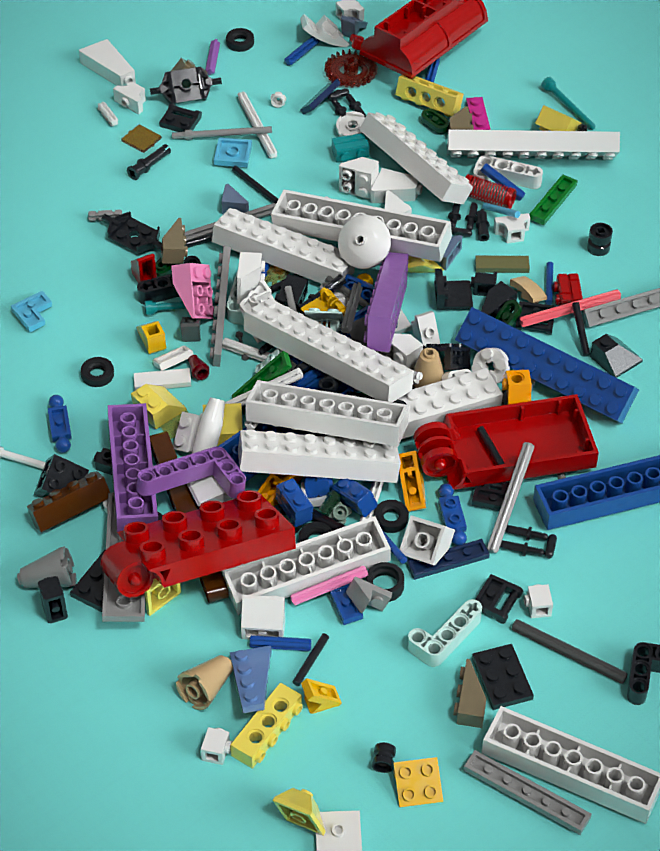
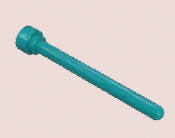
(549, 84)
(152, 307)

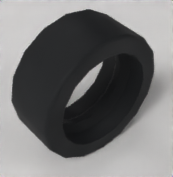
(389, 569)

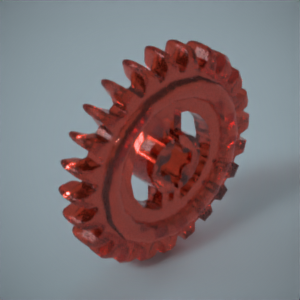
(350, 63)

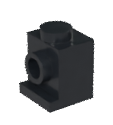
(483, 283)
(103, 461)

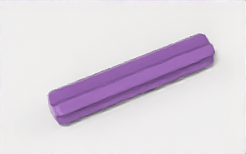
(212, 57)

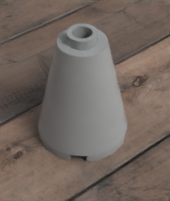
(56, 563)

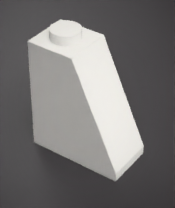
(399, 183)

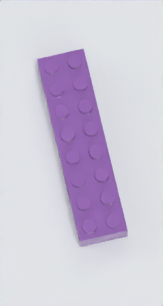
(386, 302)
(129, 454)

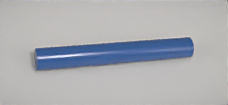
(549, 283)
(395, 550)

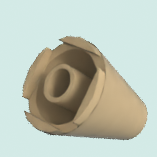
(430, 366)
(204, 681)

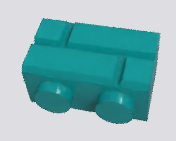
(350, 147)

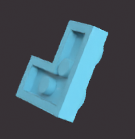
(28, 310)

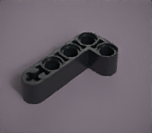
(161, 287)

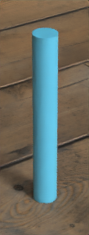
(502, 210)

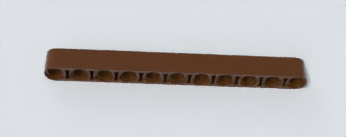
(182, 500)

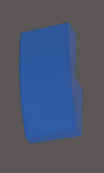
(367, 289)

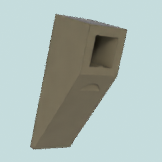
(174, 244)
(472, 702)

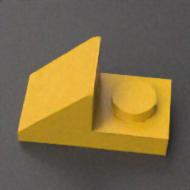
(320, 696)

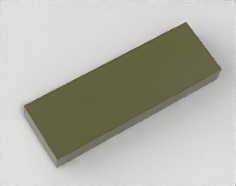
(502, 264)

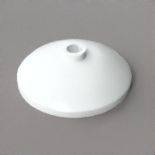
(374, 246)

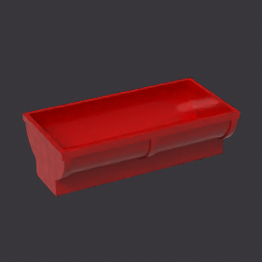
(422, 33)

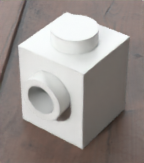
(539, 601)
(216, 745)

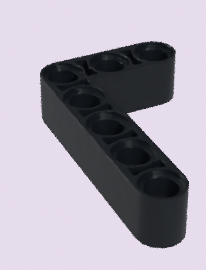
(643, 665)

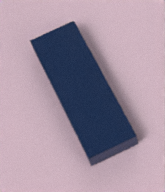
(320, 96)

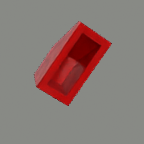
(144, 268)

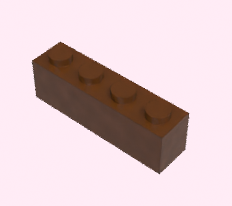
(68, 501)

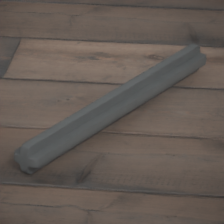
(569, 651)

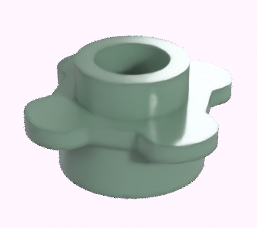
(345, 512)

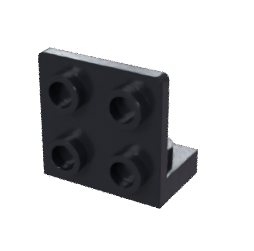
(452, 293)
(455, 356)
(57, 474)

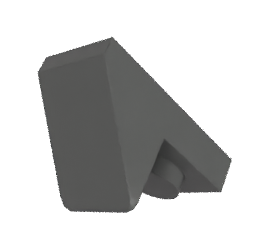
(190, 329)

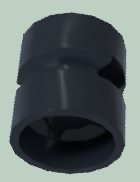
(599, 239)

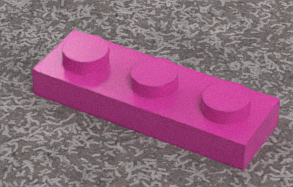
(479, 115)

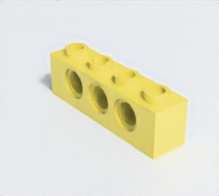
(423, 87)
(280, 699)

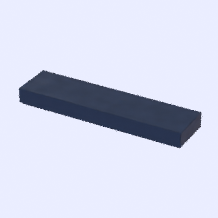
(453, 558)

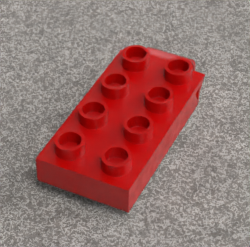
(552, 425)
(196, 543)

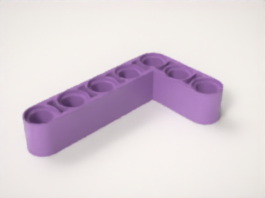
(190, 468)

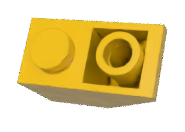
(152, 336)

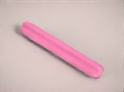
(328, 585)

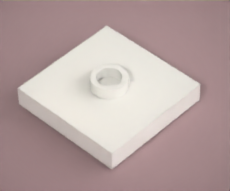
(341, 833)

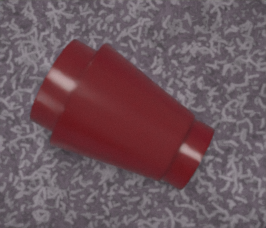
(199, 368)

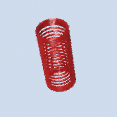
(509, 196)

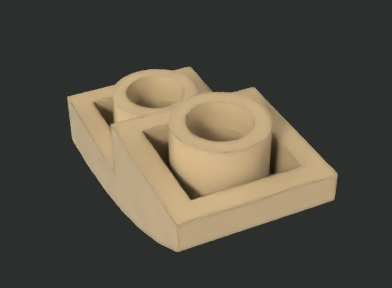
(529, 289)

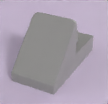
(364, 593)

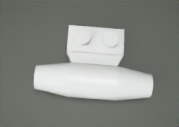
(200, 432)

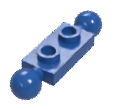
(59, 423)
(452, 513)

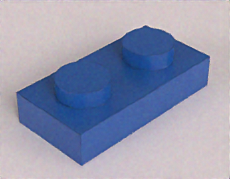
(346, 609)

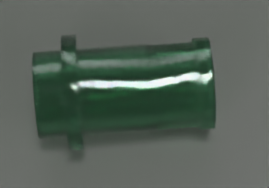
(330, 502)

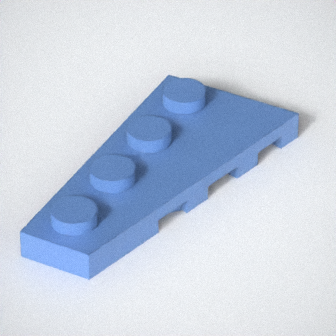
(251, 676)

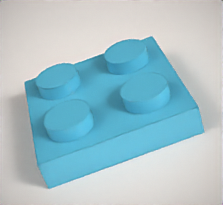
(233, 152)

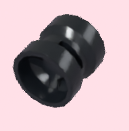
(384, 757)

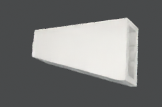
(107, 62)

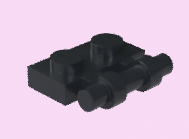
(490, 498)

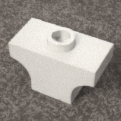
(349, 8)
(130, 96)
(512, 228)
(425, 328)

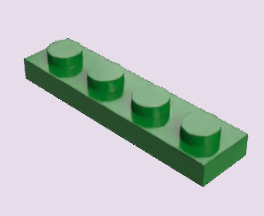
(553, 199)
(274, 369)

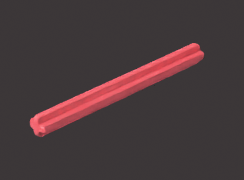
(566, 309)

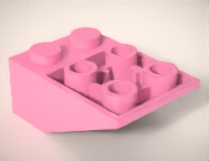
(194, 288)

